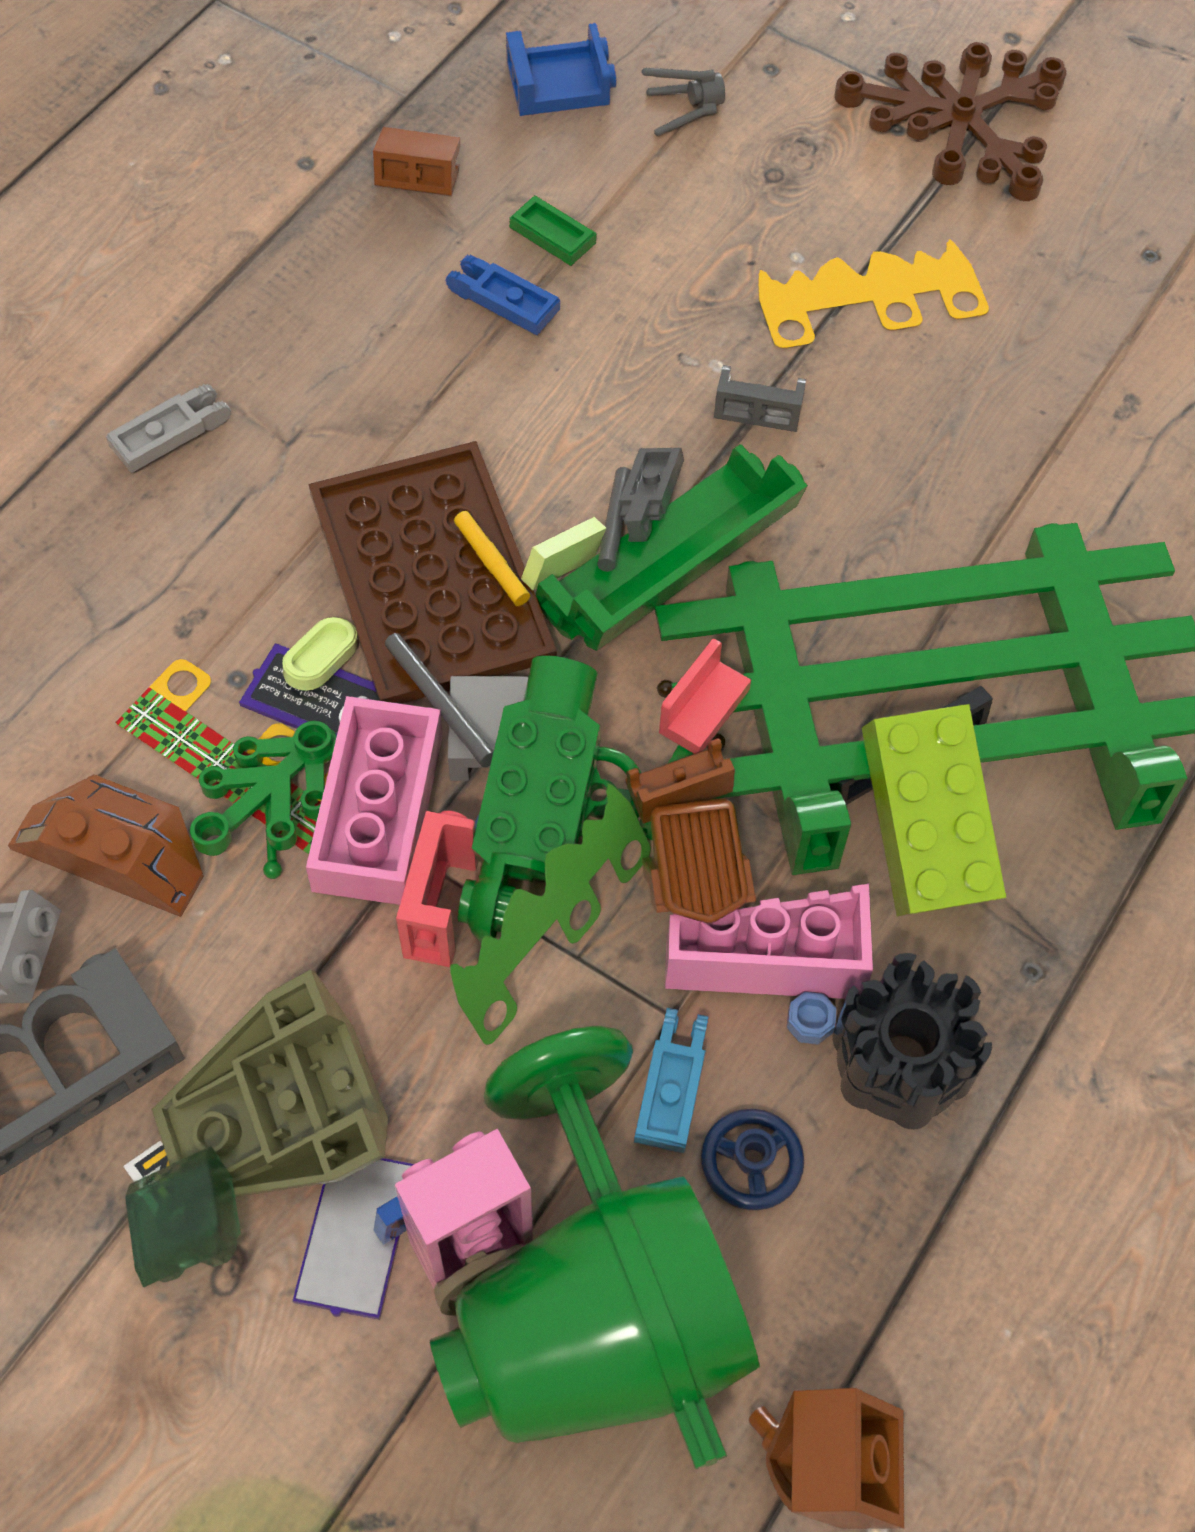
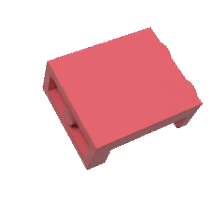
(423, 927)

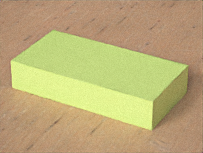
(563, 552)

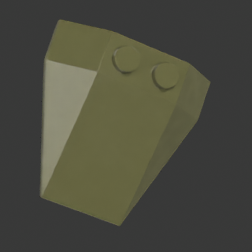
(280, 1096)

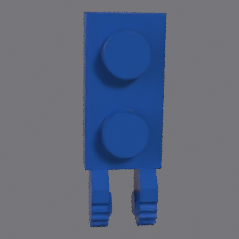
(504, 293)

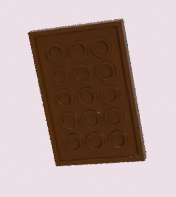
(419, 576)

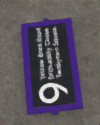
(277, 700)

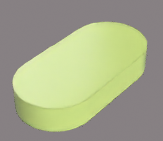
(319, 653)

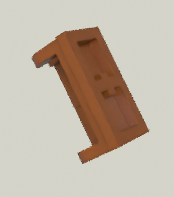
(416, 161)
(685, 780)

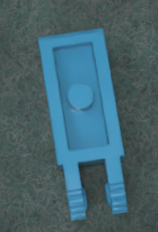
(671, 1087)

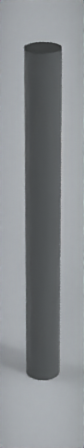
(440, 699)

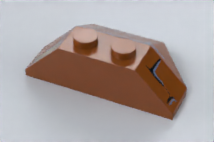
(115, 841)

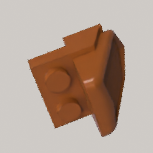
(697, 861)

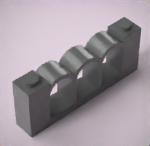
(132, 1023)

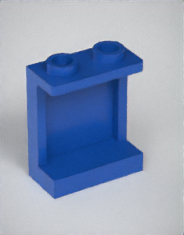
(560, 74)

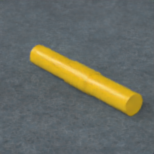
(492, 558)

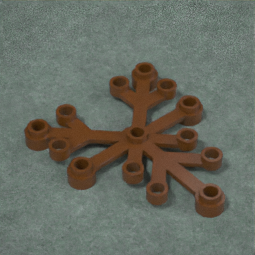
(963, 112)

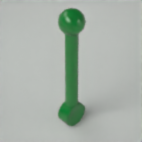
(272, 868)

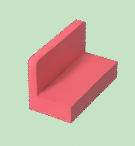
(702, 700)

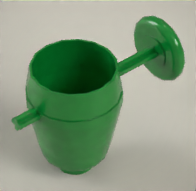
(610, 1308)

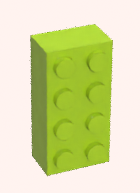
(933, 810)

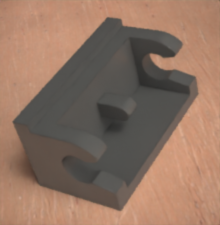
(758, 403)

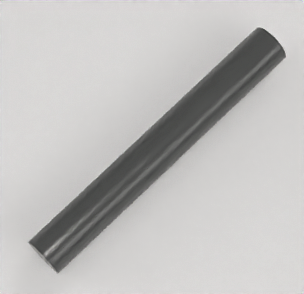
(613, 523)

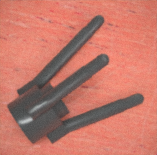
(705, 90)

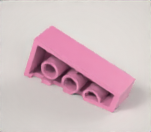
(776, 947)

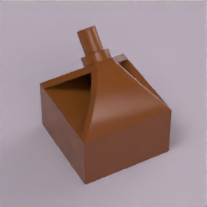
(837, 1457)

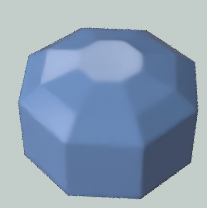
(811, 1018)

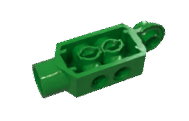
(533, 787)

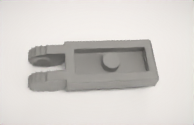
(167, 426)

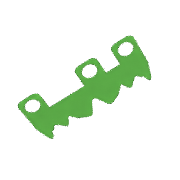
(530, 916)

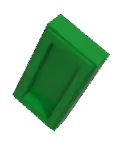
(552, 230)

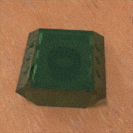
(182, 1217)

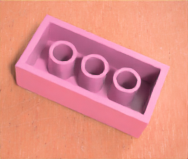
(374, 800)
(465, 1204)

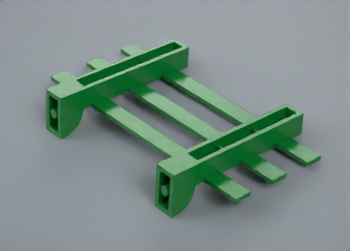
(1109, 719)

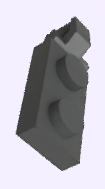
(649, 489)

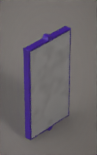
(344, 1259)

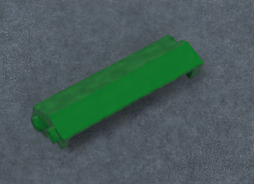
(683, 545)

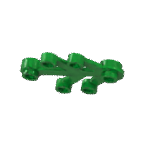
(266, 783)

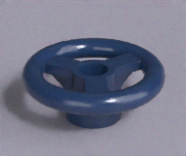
(755, 1140)

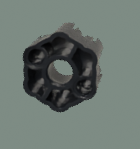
(933, 1015)

